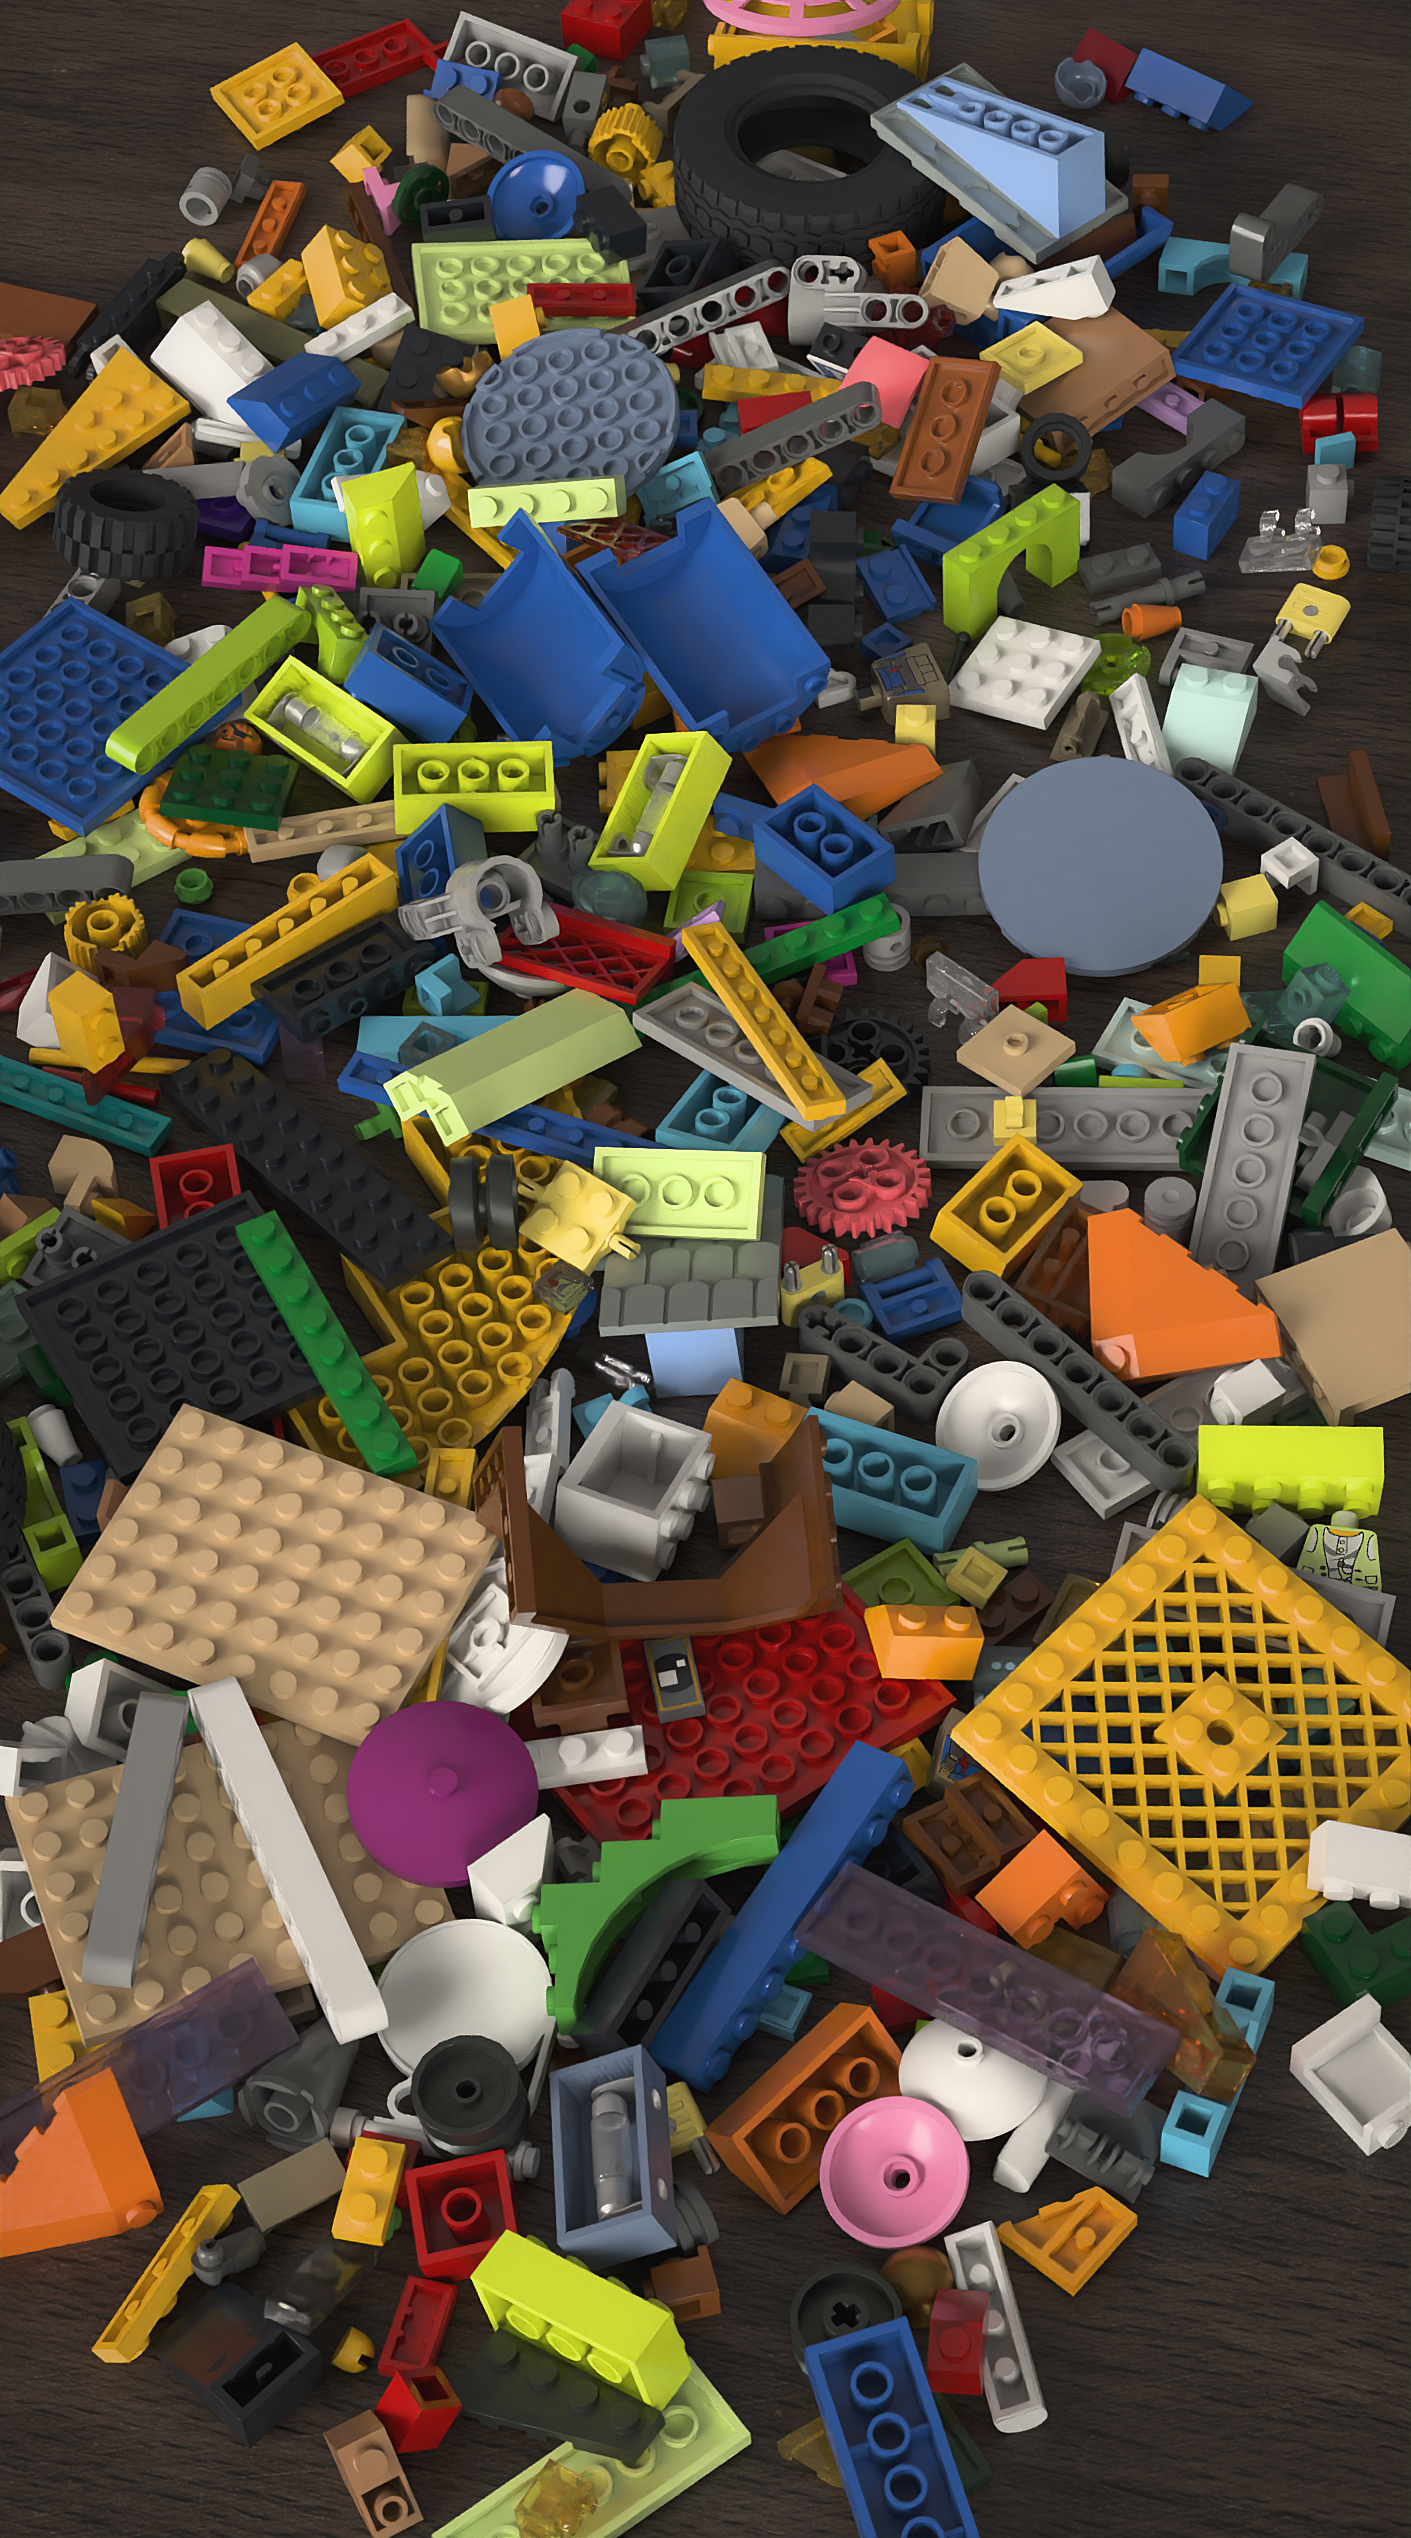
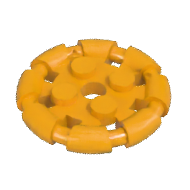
(206, 838)

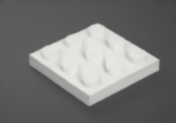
(1023, 672)

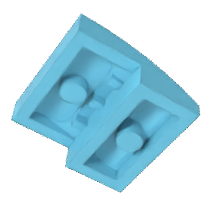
(677, 487)

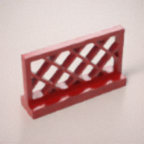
(604, 945)

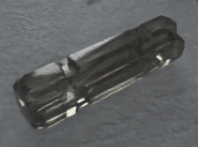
(612, 1369)

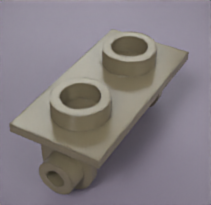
(1080, 729)

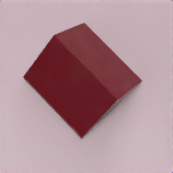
(1112, 59)

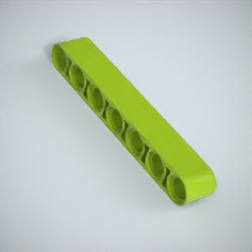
(208, 685)

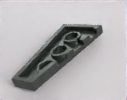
(549, 2398)

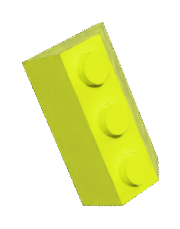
(385, 525)

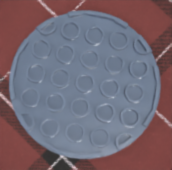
(572, 410)
(1100, 865)

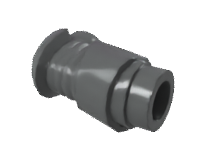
(230, 2254)

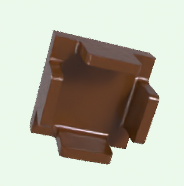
(583, 1688)

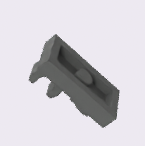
(1321, 1144)

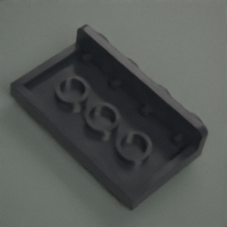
(343, 978)

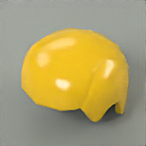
(446, 447)

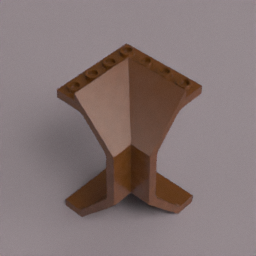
(774, 1578)

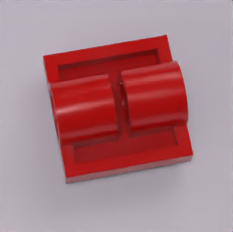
(1340, 413)

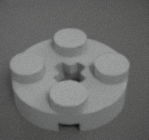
(255, 491)

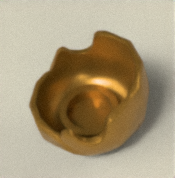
(463, 382)
(916, 2276)

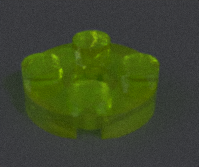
(1128, 660)

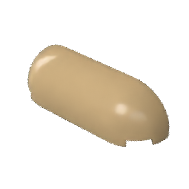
(425, 136)

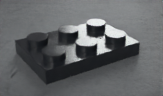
(416, 365)

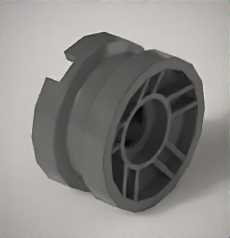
(693, 2219)

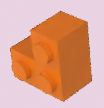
(1040, 1890)

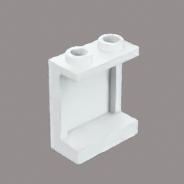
(1358, 2075)

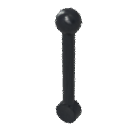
(962, 639)

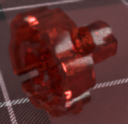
(939, 324)

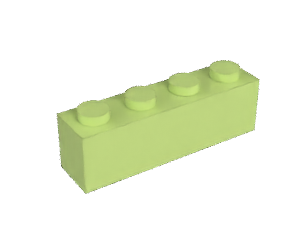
(548, 500)

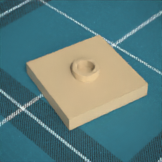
(1015, 1051)

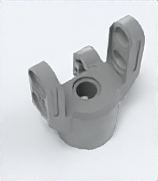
(840, 301)
(459, 910)

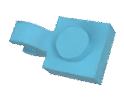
(589, 1413)

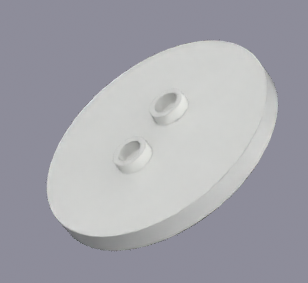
(491, 1659)

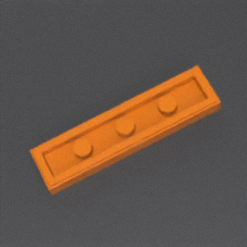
(272, 221)

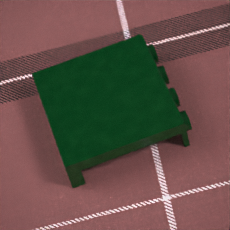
(1332, 1090)

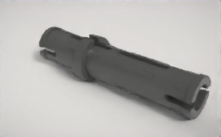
(1163, 593)

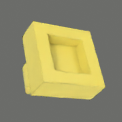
(1015, 1116)
(975, 1578)

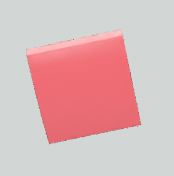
(895, 374)

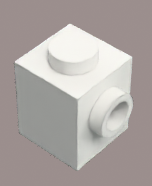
(1246, 1396)

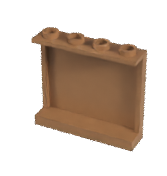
(1116, 374)

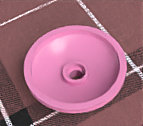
(870, 2153)

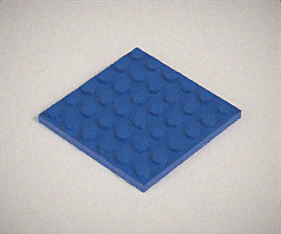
(61, 701)

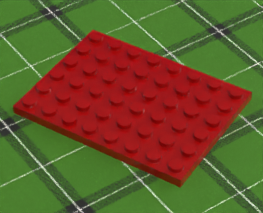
(775, 1723)

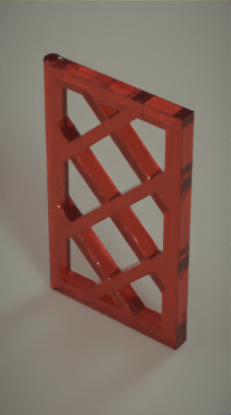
(620, 536)

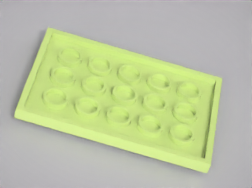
(464, 278)

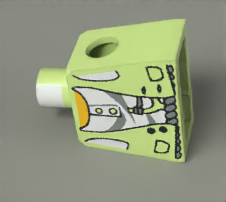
(1343, 1552)

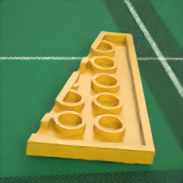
(105, 425)

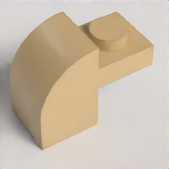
(83, 1172)

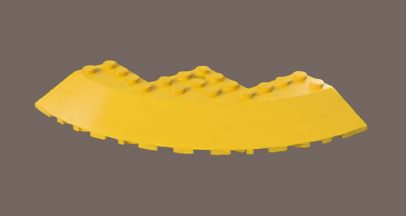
(460, 1334)

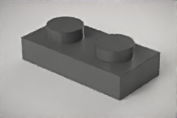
(1119, 568)

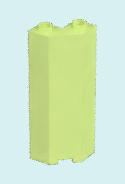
(514, 1064)

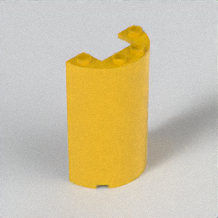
(910, 17)

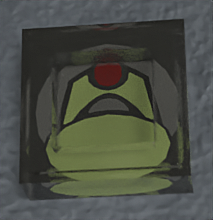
(563, 1287)

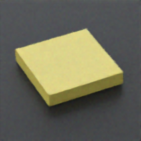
(1032, 357)

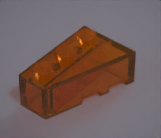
(1058, 1272)
(1171, 1989)

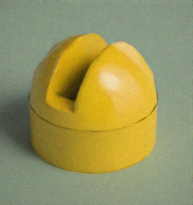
(350, 2350)

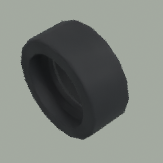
(1056, 422)

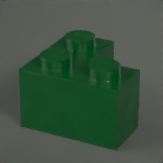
(1353, 1960)

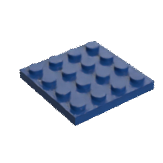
(1266, 345)
(248, 1031)

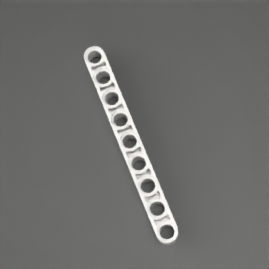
(288, 1861)

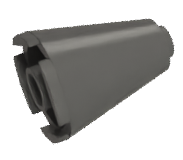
(300, 2089)

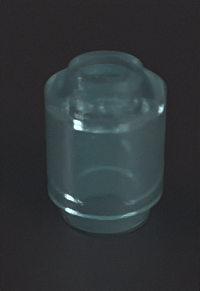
(885, 1257)
(1126, 1922)

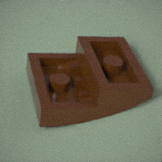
(969, 1832)

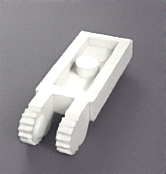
(550, 1417)

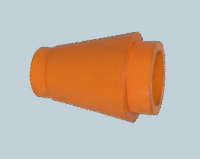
(1148, 621)

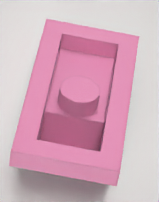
(382, 196)

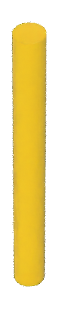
(145, 1065)

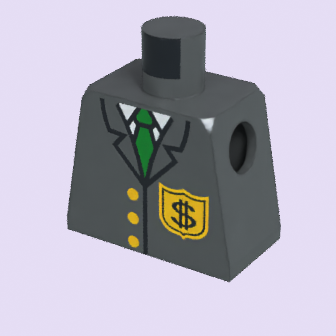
(577, 121)

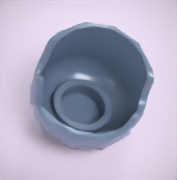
(1079, 84)

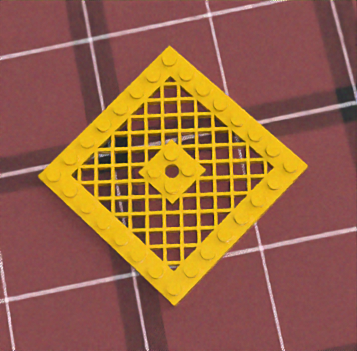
(1096, 1827)

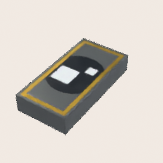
(674, 1678)

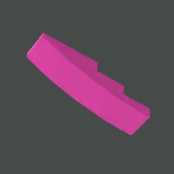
(278, 569)

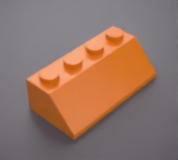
(785, 2118)

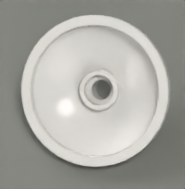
(990, 1406)
(976, 2093)

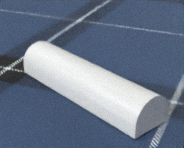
(1025, 2150)
(1009, 2368)

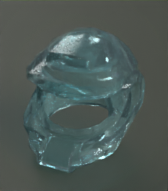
(610, 895)

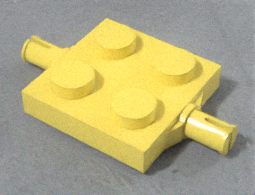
(578, 1218)

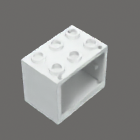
(634, 1491)

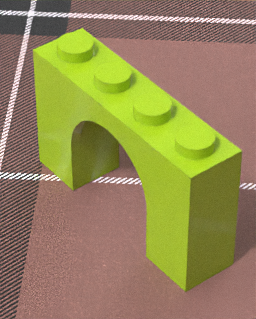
(972, 570)

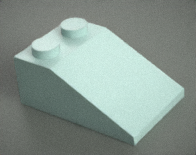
(1209, 716)

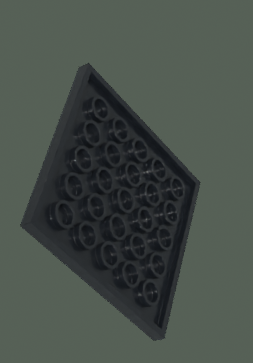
(168, 1328)

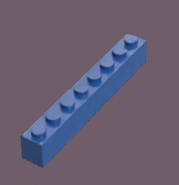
(759, 1945)

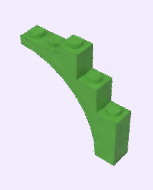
(688, 1842)

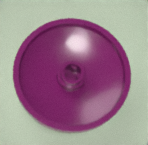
(439, 1791)

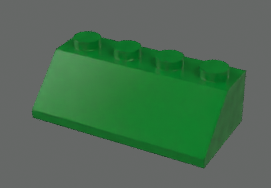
(1380, 984)

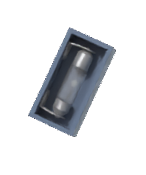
(612, 2159)

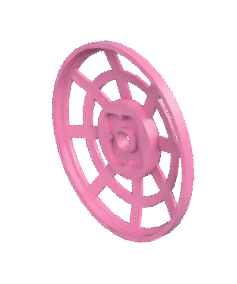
(796, 24)

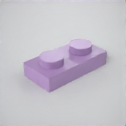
(1171, 405)

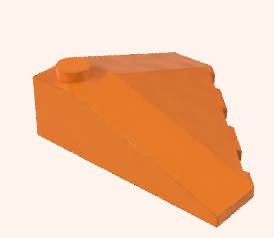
(856, 773)
(1163, 1312)
(79, 2174)

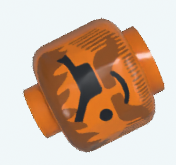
(237, 737)

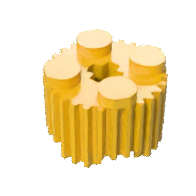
(625, 141)
(104, 924)

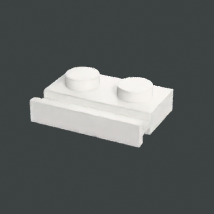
(743, 348)

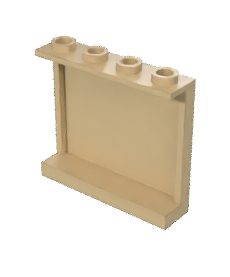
(1347, 1324)

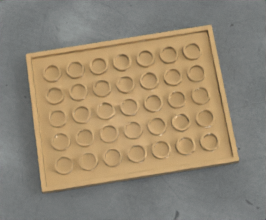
(280, 1573)
(208, 1890)

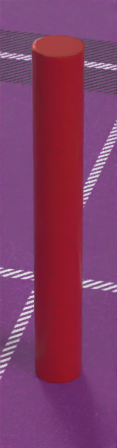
(121, 1090)

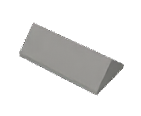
(527, 64)

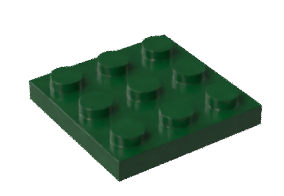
(230, 787)

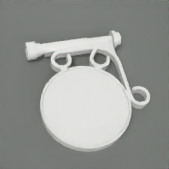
(452, 1984)

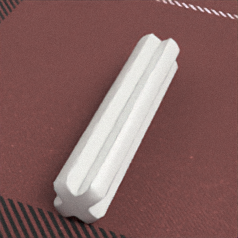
(234, 435)

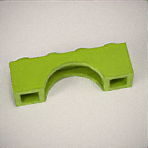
(332, 629)
(45, 1524)

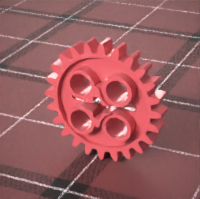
(29, 360)
(862, 1188)

